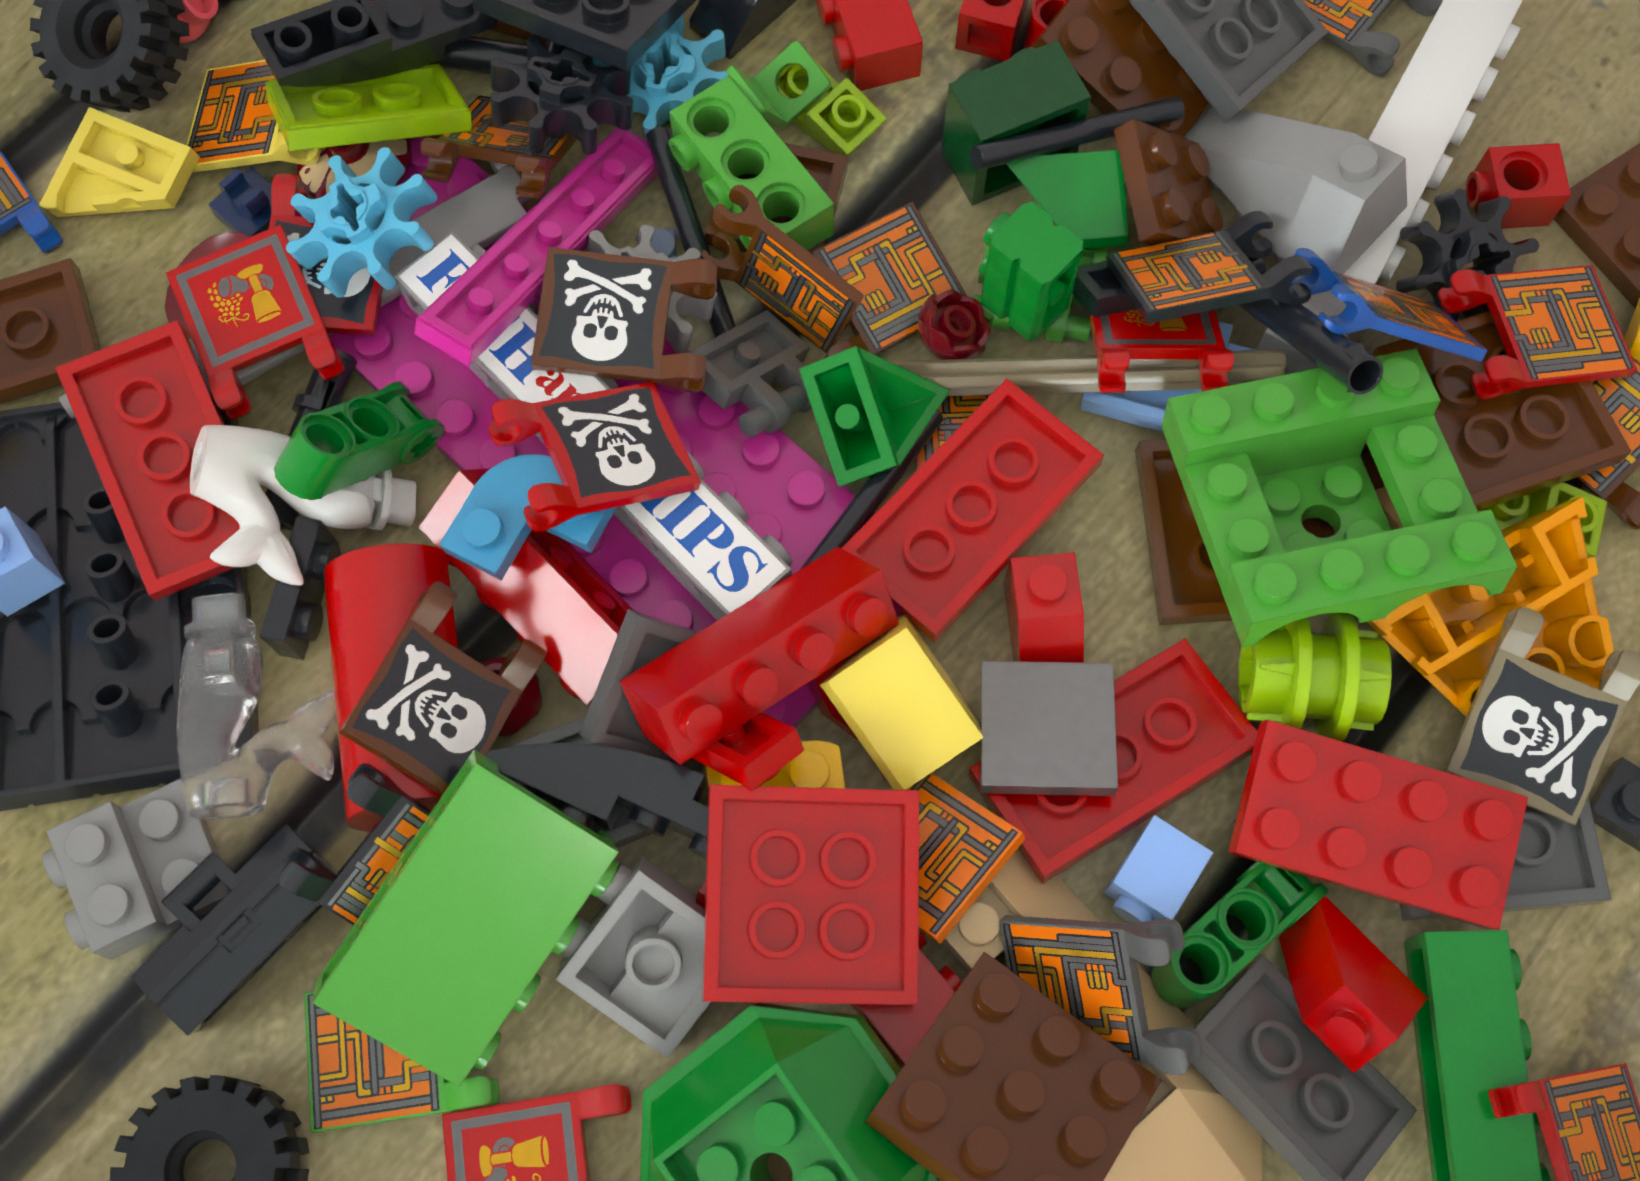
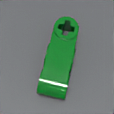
(355, 442)
(1266, 903)

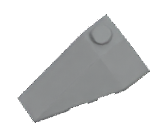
(1312, 180)

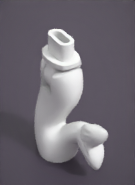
(228, 473)

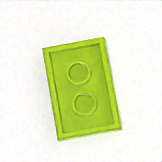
(369, 111)

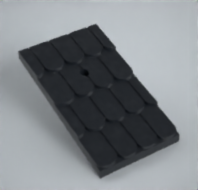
(97, 659)

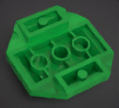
(779, 1086)

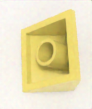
(903, 706)

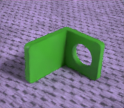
(764, 89)

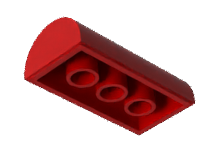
(367, 607)

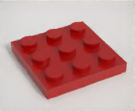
(811, 895)

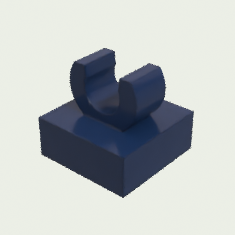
(244, 202)

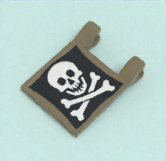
(1538, 727)

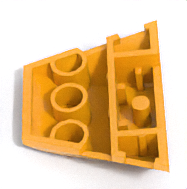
(1457, 628)

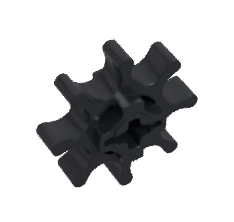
(560, 95)
(1461, 242)

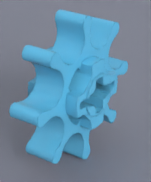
(672, 73)
(362, 222)

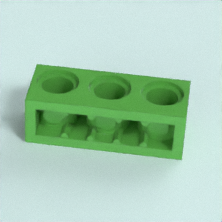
(748, 147)

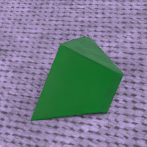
(1081, 193)
(868, 411)

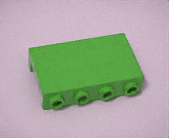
(466, 922)

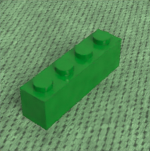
(1469, 1044)

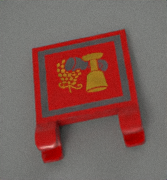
(247, 308)
(1188, 337)
(528, 1137)

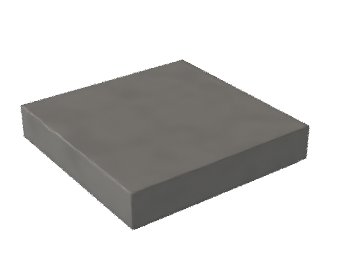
(1048, 728)

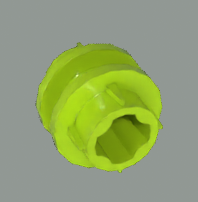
(1326, 677)

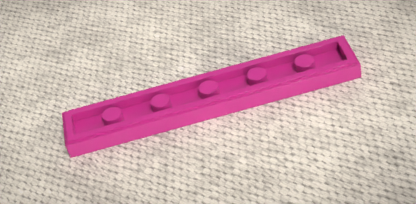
(513, 269)

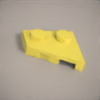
(117, 170)

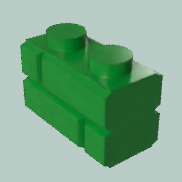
(1029, 269)

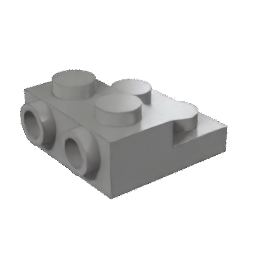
(123, 867)
(641, 956)

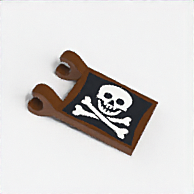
(612, 315)
(434, 701)

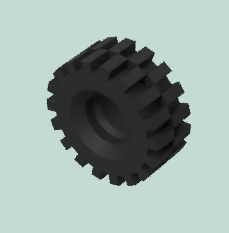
(78, 56)
(220, 1109)

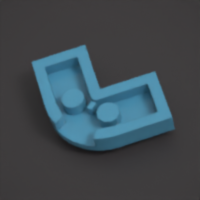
(492, 519)

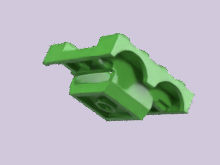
(1290, 451)

